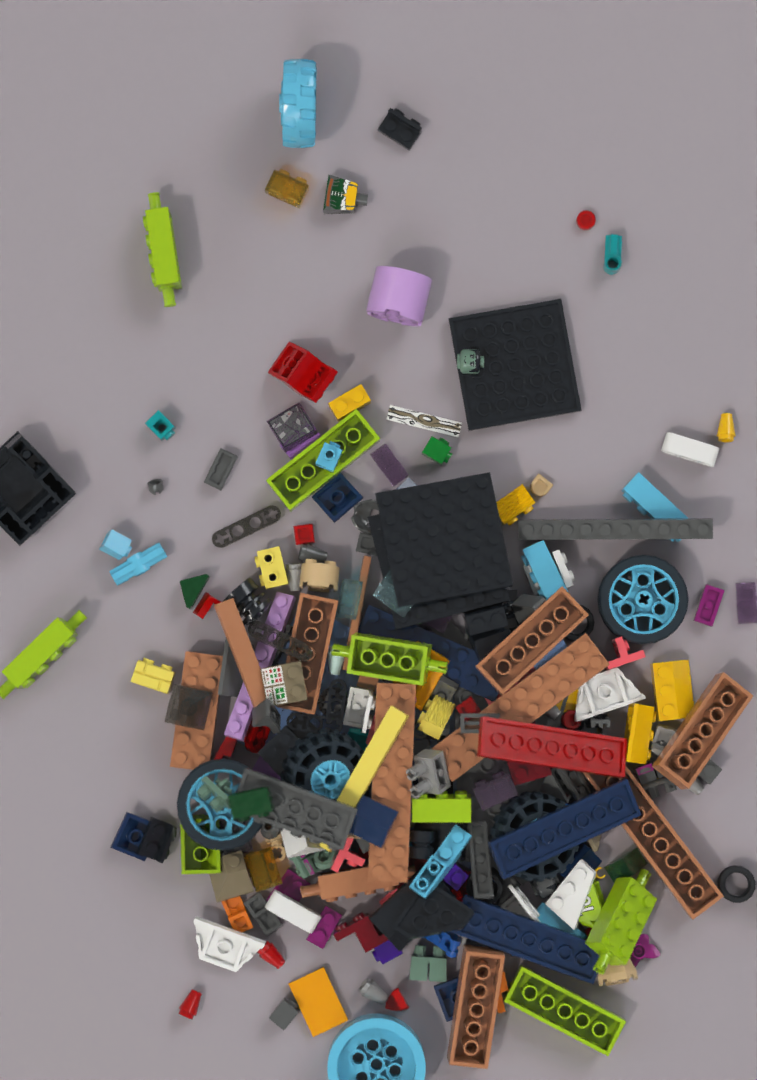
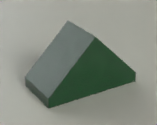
(192, 589)

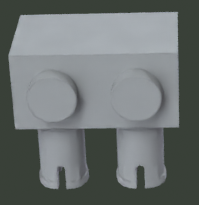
(431, 773)

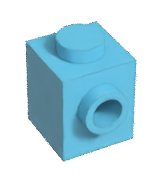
(329, 456)
(116, 545)

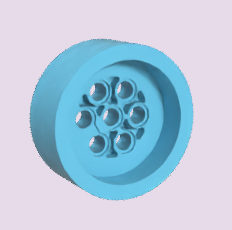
(387, 1032)

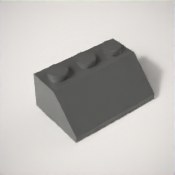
(230, 676)

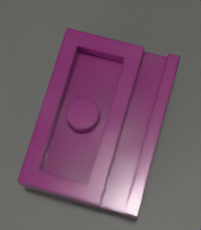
(291, 885)

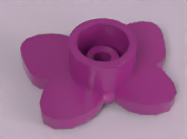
(643, 950)

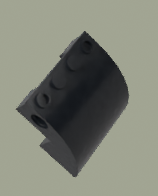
(28, 489)

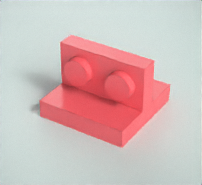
(621, 647)
(352, 857)

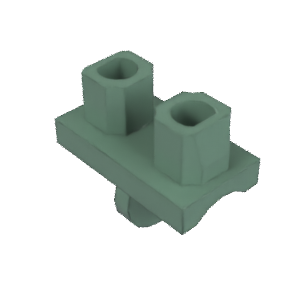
(209, 788)

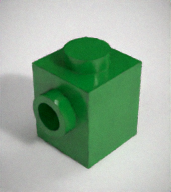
(437, 450)

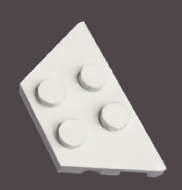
(605, 693)
(224, 945)

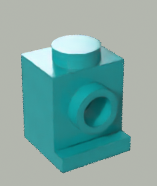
(157, 420)

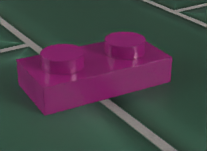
(708, 605)
(325, 927)

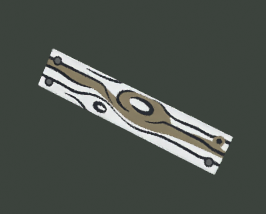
(424, 421)

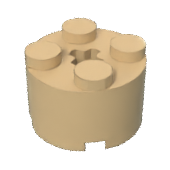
(319, 576)

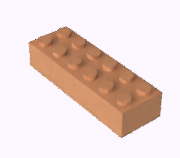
(314, 627)
(531, 640)
(702, 731)
(192, 745)
(475, 1006)

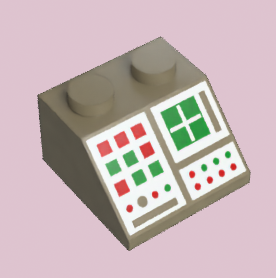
(284, 683)

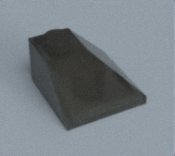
(188, 707)

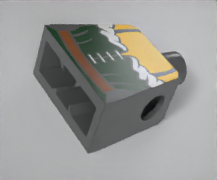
(342, 196)

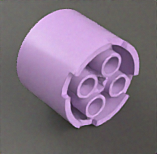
(399, 296)

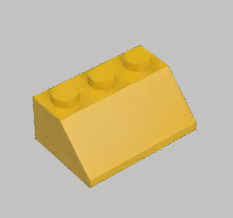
(672, 689)
(639, 732)

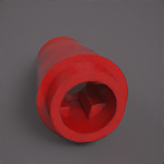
(271, 955)
(190, 1005)

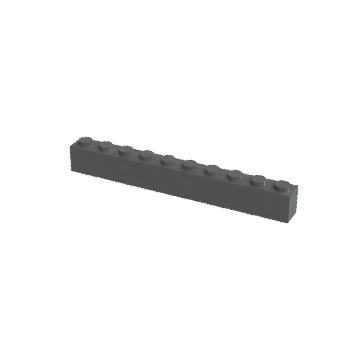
(615, 529)

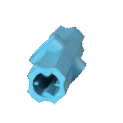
(138, 564)

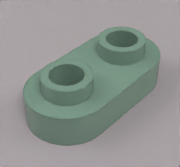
(325, 859)

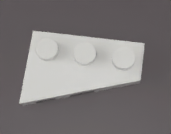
(572, 893)

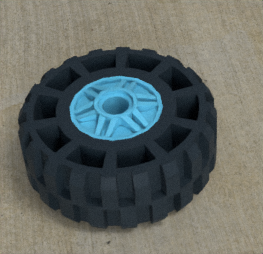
(322, 762)
(522, 811)

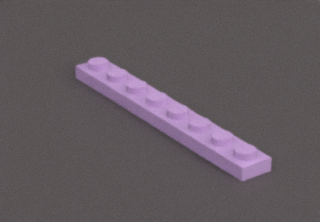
(242, 711)

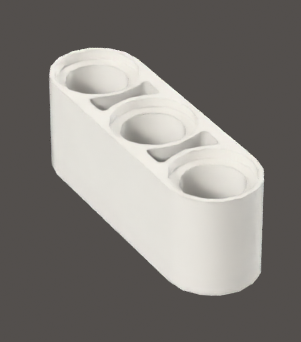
(690, 449)
(293, 911)

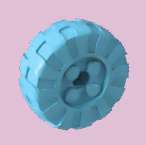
(298, 103)

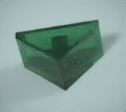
(626, 865)

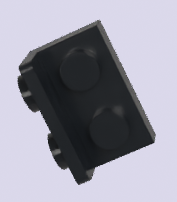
(400, 129)
(157, 840)

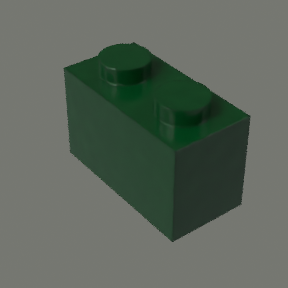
(250, 803)

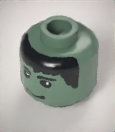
(470, 361)

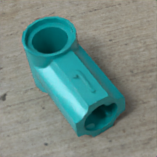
(613, 250)

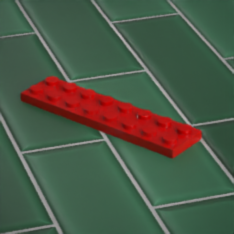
(552, 747)

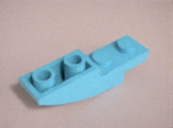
(441, 862)

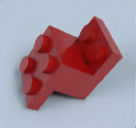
(302, 372)

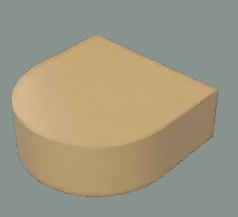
(540, 486)

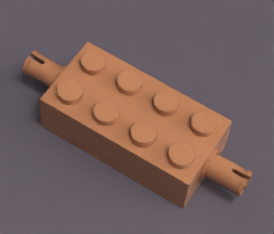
(347, 883)

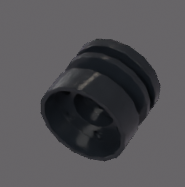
(247, 602)

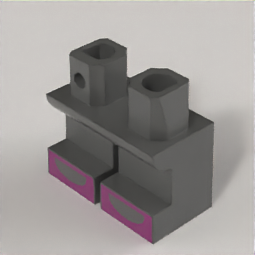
(649, 782)

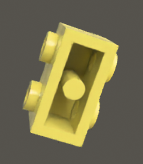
(274, 567)

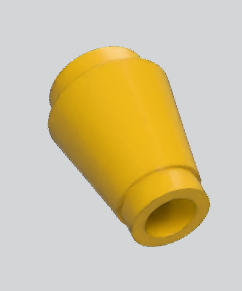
(726, 428)

